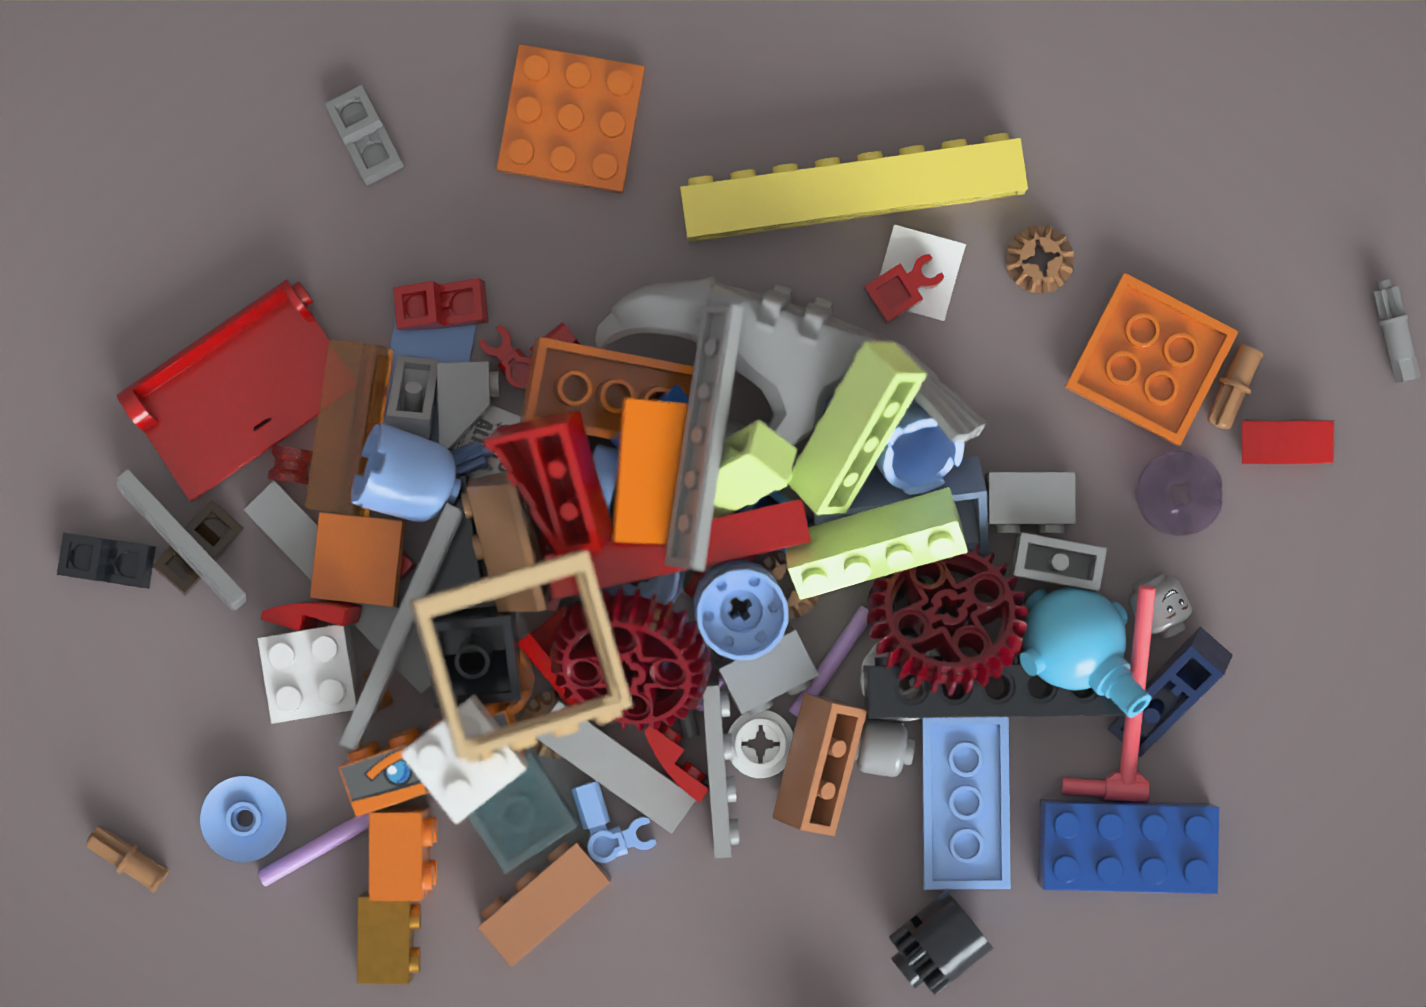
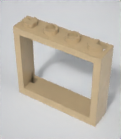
(561, 721)

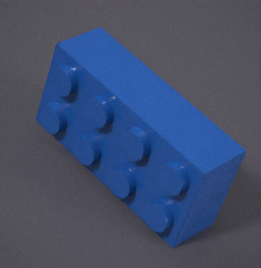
(1128, 846)

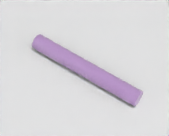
(835, 656)
(313, 849)

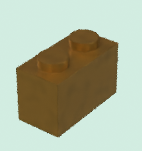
(387, 941)

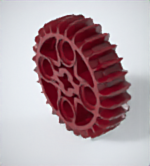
(941, 630)
(642, 635)

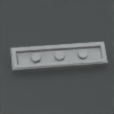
(181, 540)
(622, 772)

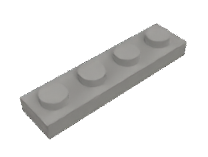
(721, 787)

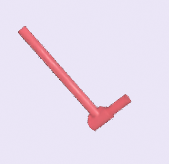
(1127, 783)

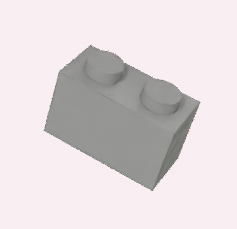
(1031, 500)
(1057, 561)
(759, 680)

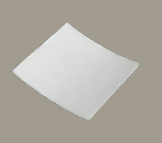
(907, 246)

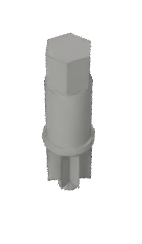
(1396, 332)

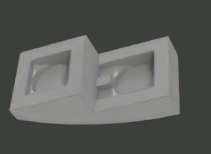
(364, 135)

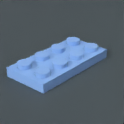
(966, 803)

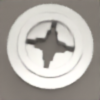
(745, 757)

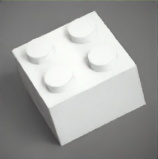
(309, 673)
(454, 782)

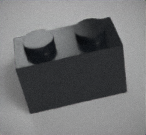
(479, 654)

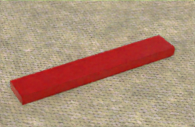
(729, 539)

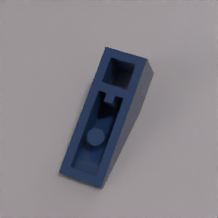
(1178, 686)

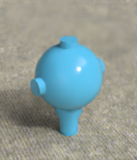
(1080, 644)

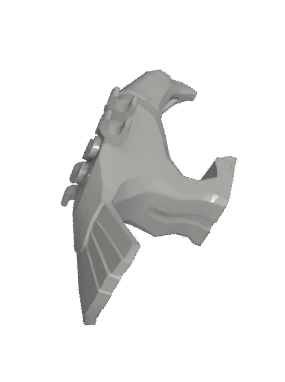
(782, 348)

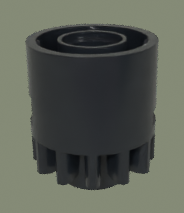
(938, 944)

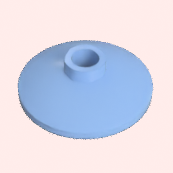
(221, 819)

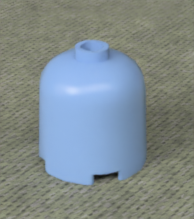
(918, 453)
(405, 475)

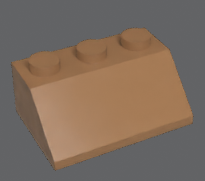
(505, 537)

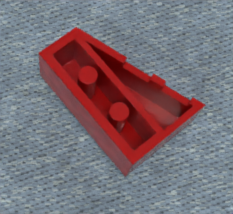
(557, 478)

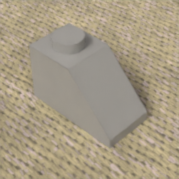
(413, 395)
(464, 398)

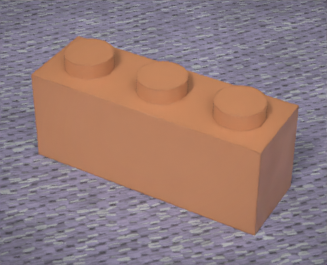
(819, 764)
(543, 901)

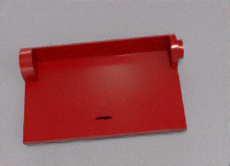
(217, 391)

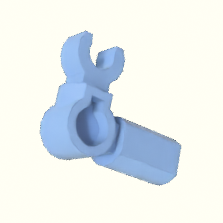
(593, 814)

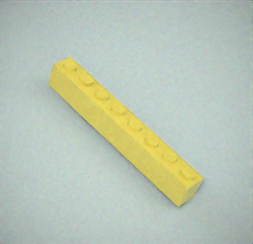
(853, 189)

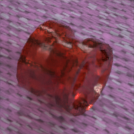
(290, 465)

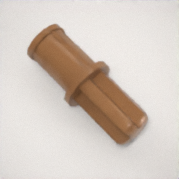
(1234, 386)
(127, 858)

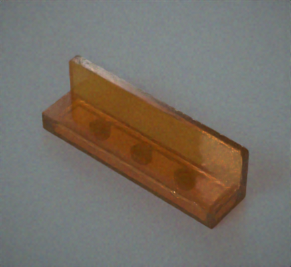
(349, 408)

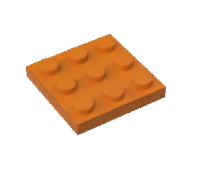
(571, 118)
(1151, 359)

